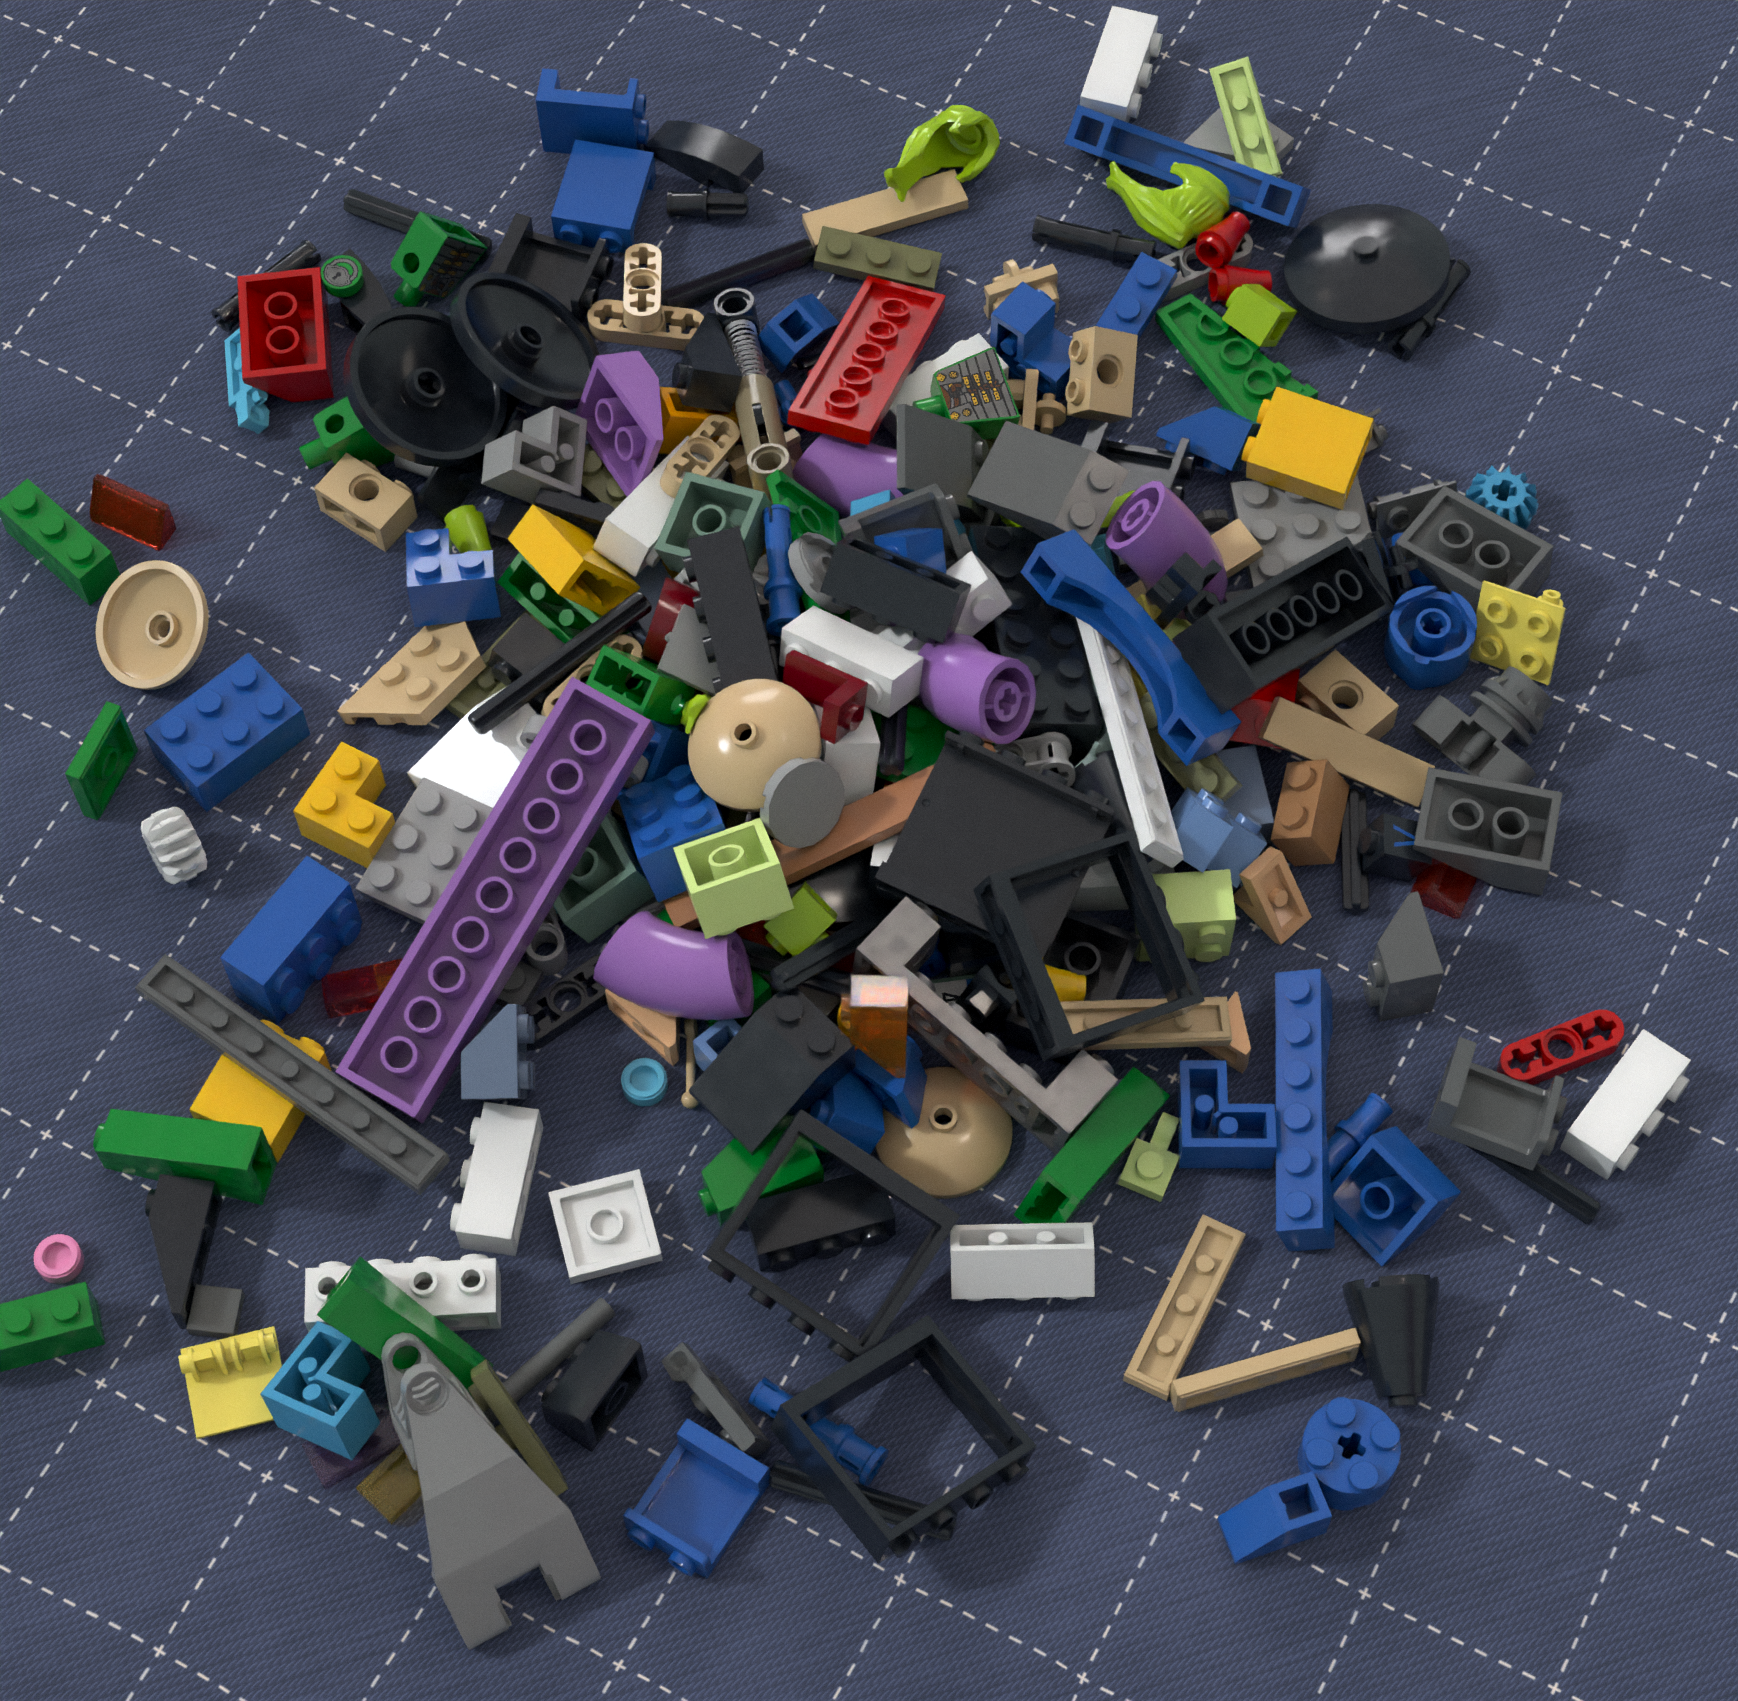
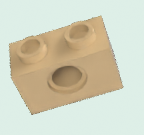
(1115, 358)
(377, 520)
(1338, 682)

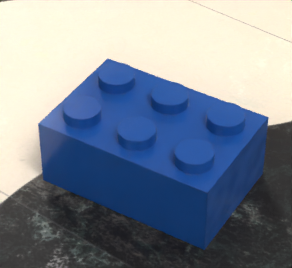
(227, 732)
(666, 816)
(292, 940)

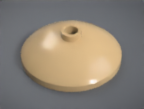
(136, 622)
(738, 770)
(954, 1156)

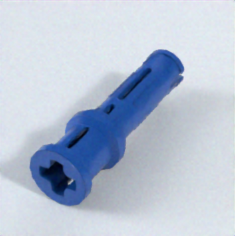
(782, 588)
(840, 1440)

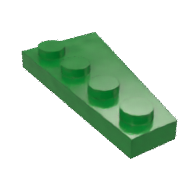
(1223, 360)
(807, 515)

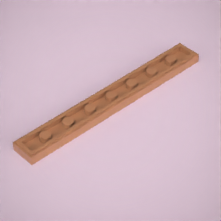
(858, 828)

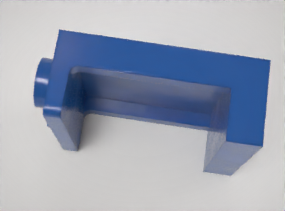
(589, 116)
(602, 194)
(697, 1501)

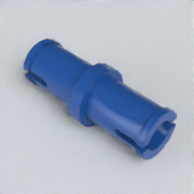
(1355, 1131)

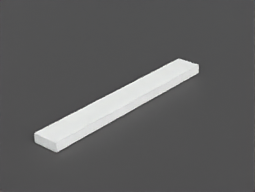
(1132, 748)

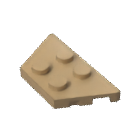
(418, 678)

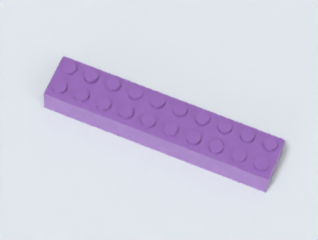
(496, 900)

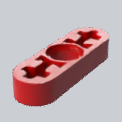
(1595, 1048)

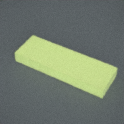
(1245, 116)

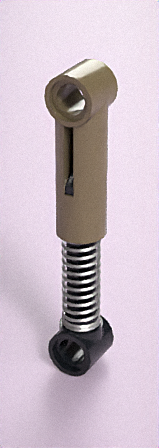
(756, 397)

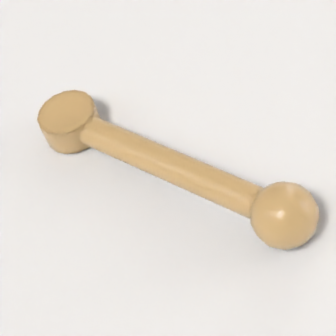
(691, 1032)

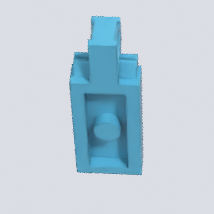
(245, 399)

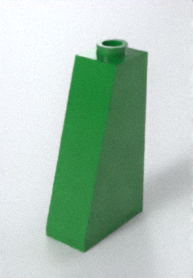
(215, 1151)
(1093, 1151)
(374, 1309)

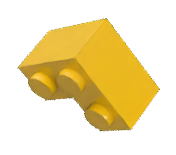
(340, 806)

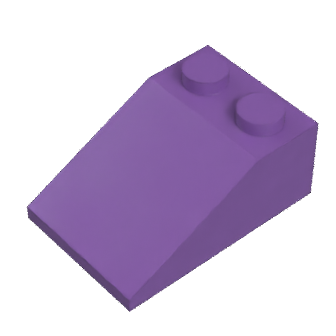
(623, 416)

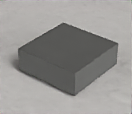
(215, 1311)

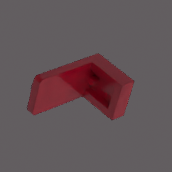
(830, 688)

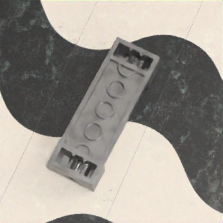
(1050, 1114)

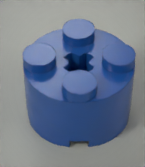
(1430, 637)
(1353, 1427)

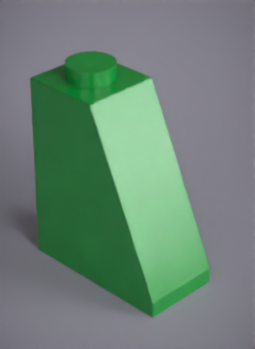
(735, 1168)

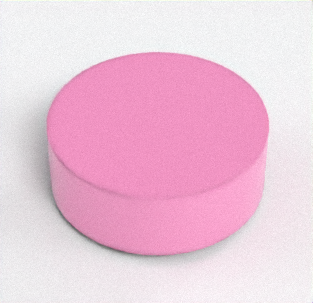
(58, 1259)

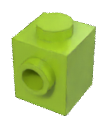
(1258, 314)
(800, 926)

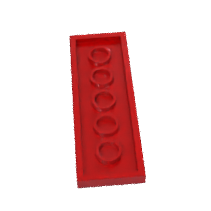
(866, 360)

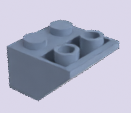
(496, 1059)

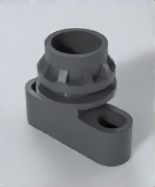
(1480, 743)

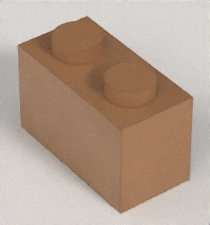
(1310, 812)

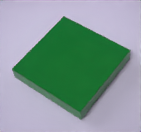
(102, 761)

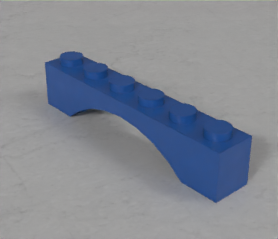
(1156, 153)
(1079, 582)
(1302, 1157)

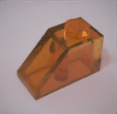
(879, 1019)

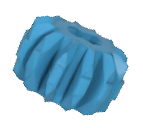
(1505, 495)

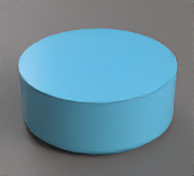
(644, 1082)

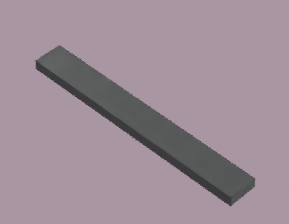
(293, 1074)

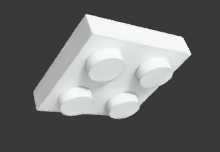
(605, 1226)

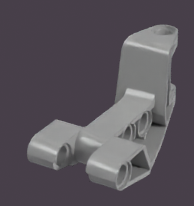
(480, 1500)

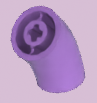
(846, 471)
(1155, 531)
(976, 689)
(677, 970)

